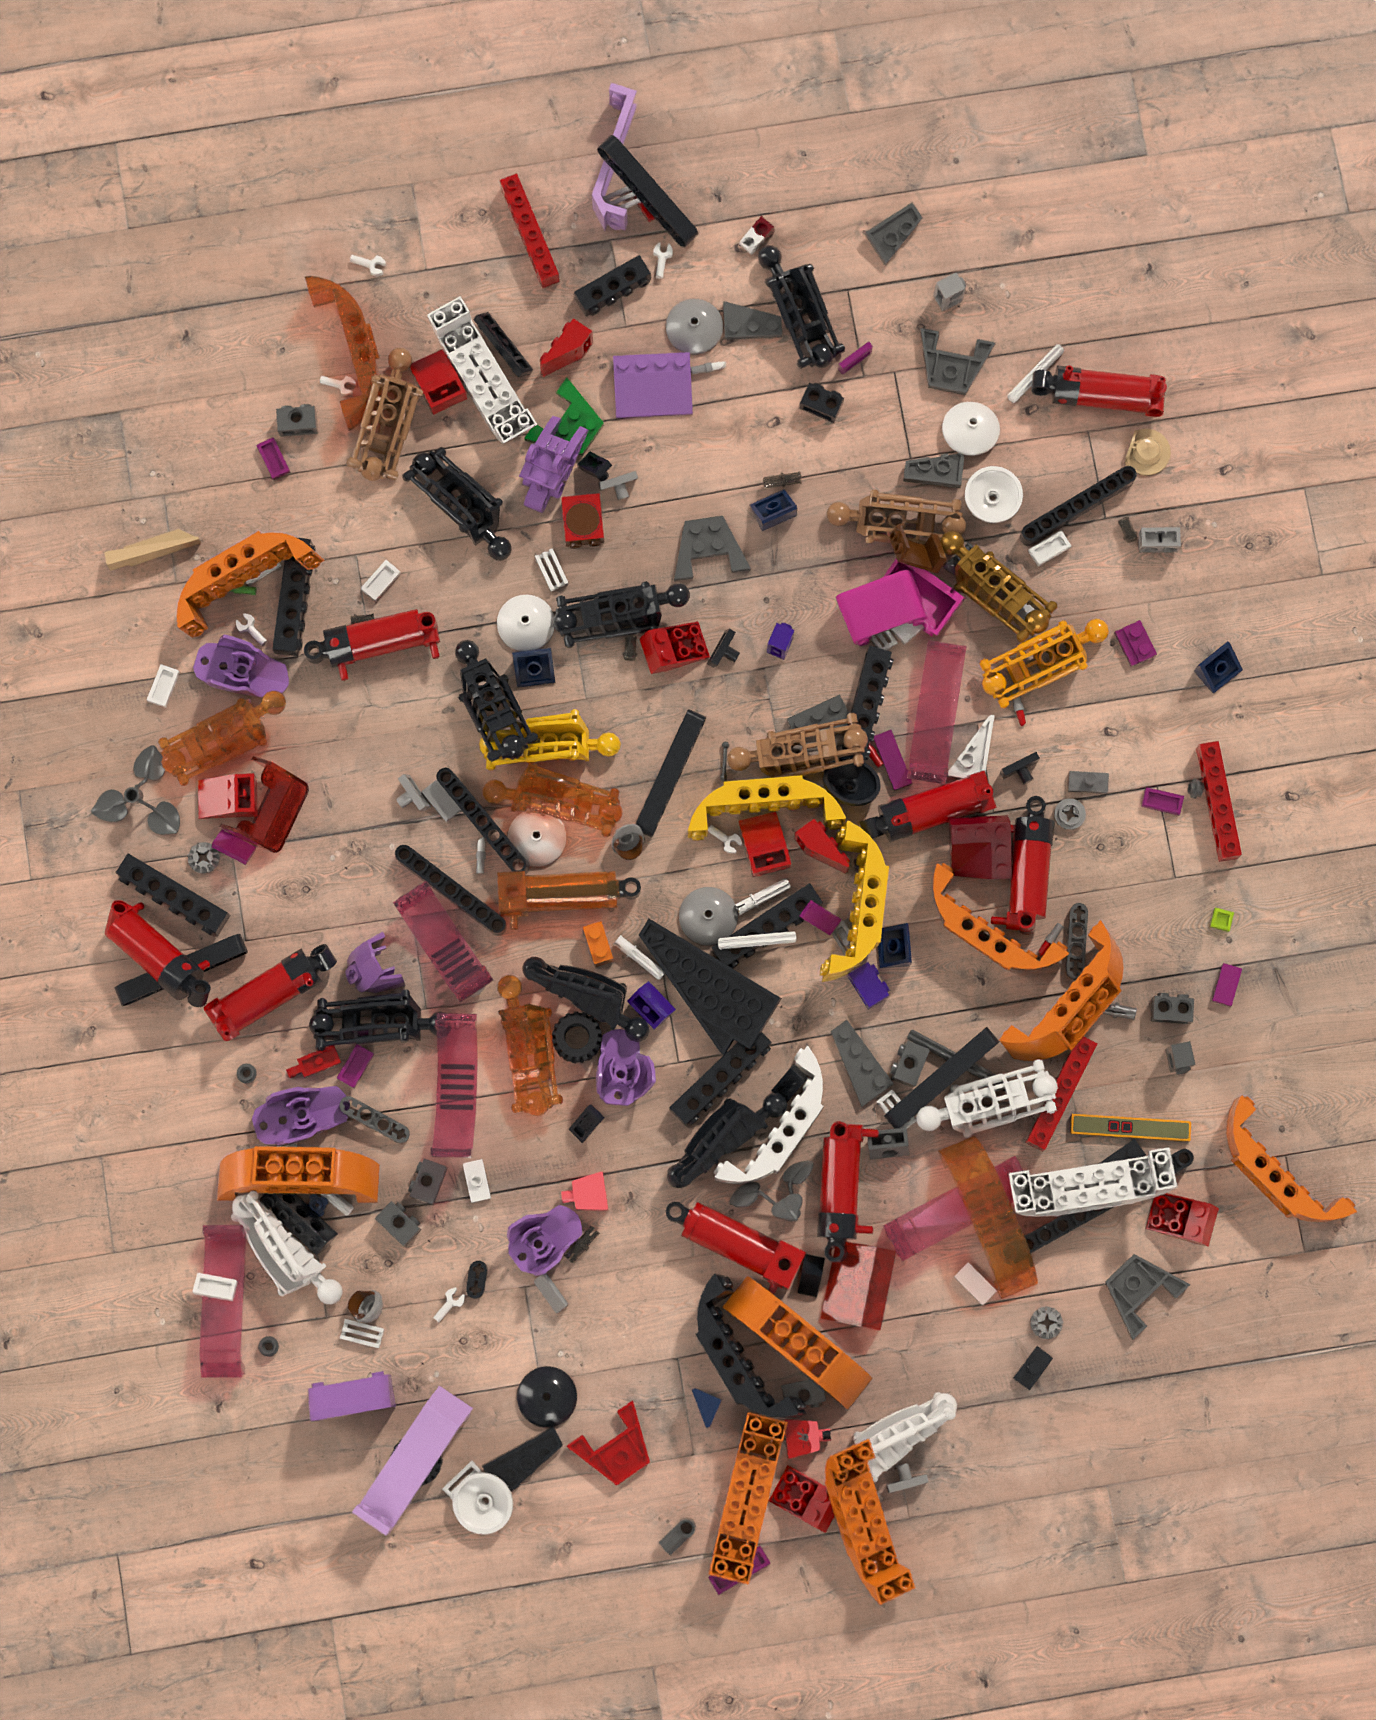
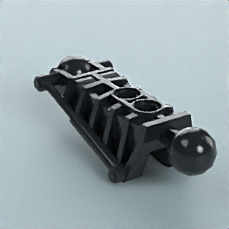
(799, 289)
(473, 496)
(650, 614)
(498, 688)
(588, 992)
(381, 1008)
(721, 1135)

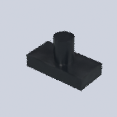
(595, 466)
(723, 649)
(1021, 768)
(790, 1082)
(586, 1123)
(1032, 1368)

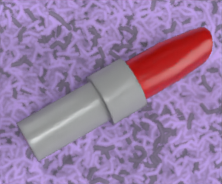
(1018, 708)
(1050, 938)

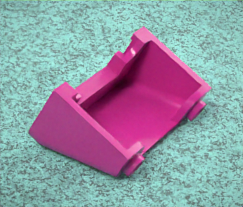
(938, 597)
(881, 606)

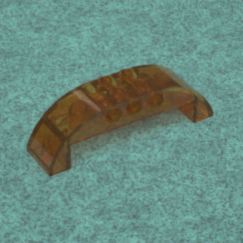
(359, 340)
(991, 1216)

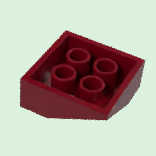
(981, 847)

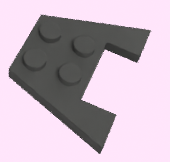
(951, 370)
(708, 539)
(1134, 1284)

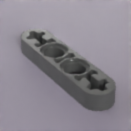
(1076, 941)
(376, 1116)

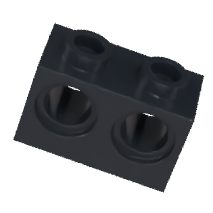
(819, 406)

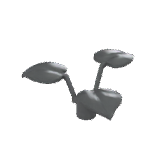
(112, 803)
(788, 1207)

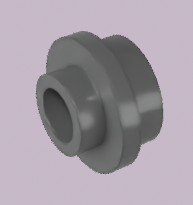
(1195, 788)
(253, 1073)
(264, 1341)

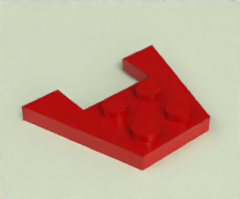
(620, 1455)

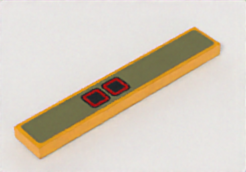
(1130, 1127)

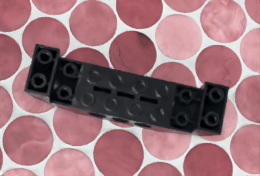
(711, 1333)

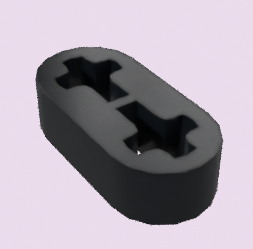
(472, 1278)

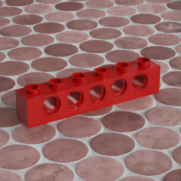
(529, 230)
(1218, 801)
(1067, 1082)

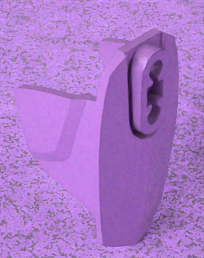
(248, 668)
(306, 1111)

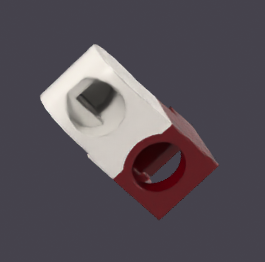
(757, 235)

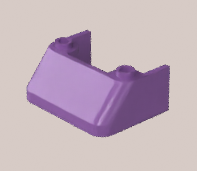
(351, 1397)

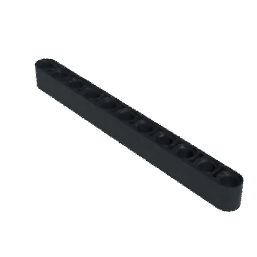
(1070, 1219)

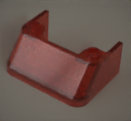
(277, 811)

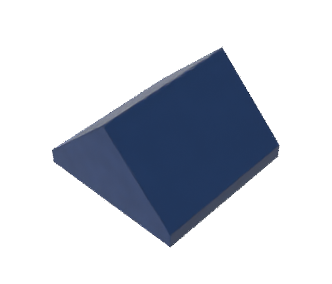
(774, 510)
(534, 667)
(1219, 668)
(895, 947)
(707, 1405)

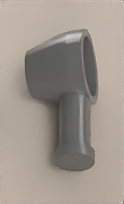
(950, 565)

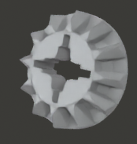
(1078, 810)
(203, 867)
(1039, 1316)

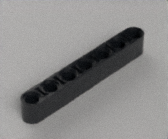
(647, 191)
(1073, 513)
(670, 772)
(478, 813)
(445, 882)
(216, 954)
(941, 1078)

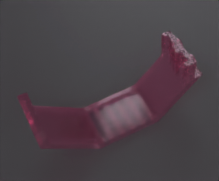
(442, 942)
(456, 1085)

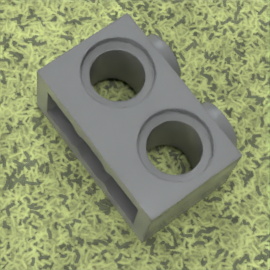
(949, 291)
(1159, 540)

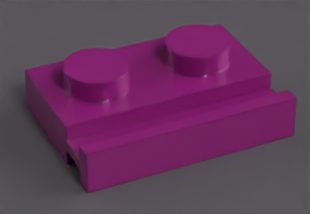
(1135, 643)

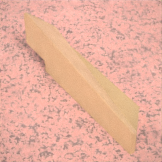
(150, 549)

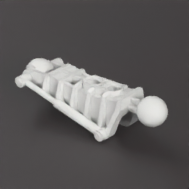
(1043, 1086)
(279, 1253)
(899, 1431)

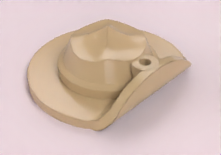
(1148, 452)

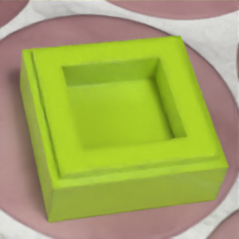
(1221, 919)

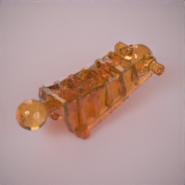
(252, 728)
(544, 793)
(529, 1027)

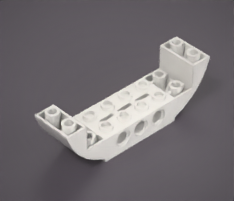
(479, 371)
(808, 1104)
(1093, 1185)

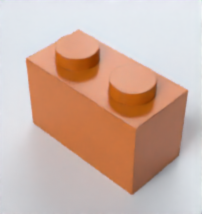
(598, 944)

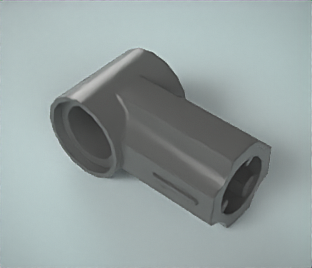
(676, 1536)

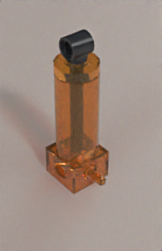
(560, 892)

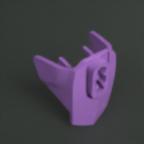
(366, 972)
(623, 1057)
(554, 1229)

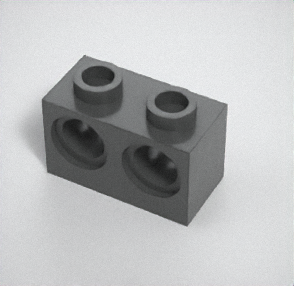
(1172, 1014)

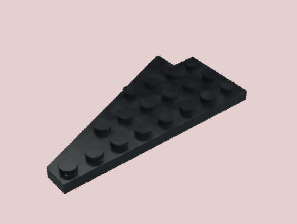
(718, 996)

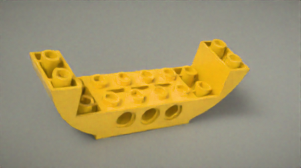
(799, 793)
(868, 900)

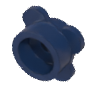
(323, 1202)

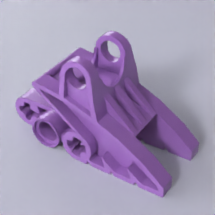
(549, 464)

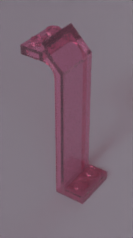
(936, 712)
(939, 1217)
(222, 1318)

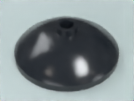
(852, 784)
(562, 1396)

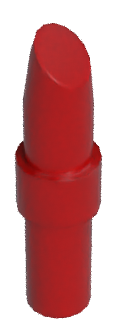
(874, 756)

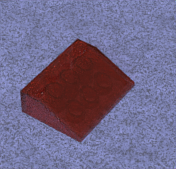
(859, 1286)

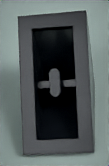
(811, 1275)

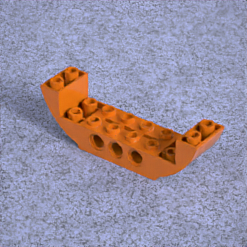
(233, 568)
(955, 916)
(1077, 1008)
(1246, 1151)
(298, 1172)
(798, 1341)
(747, 1498)
(864, 1524)

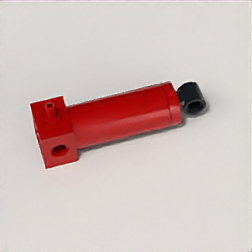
(739, 1243)

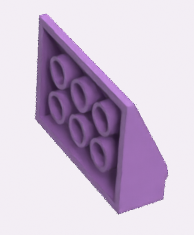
(652, 385)

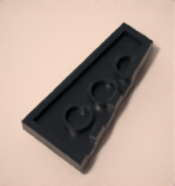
(524, 1459)

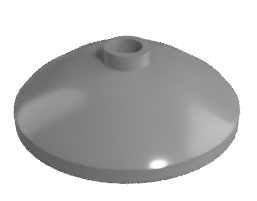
(694, 337)
(705, 929)

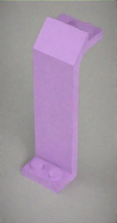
(616, 217)
(412, 1460)

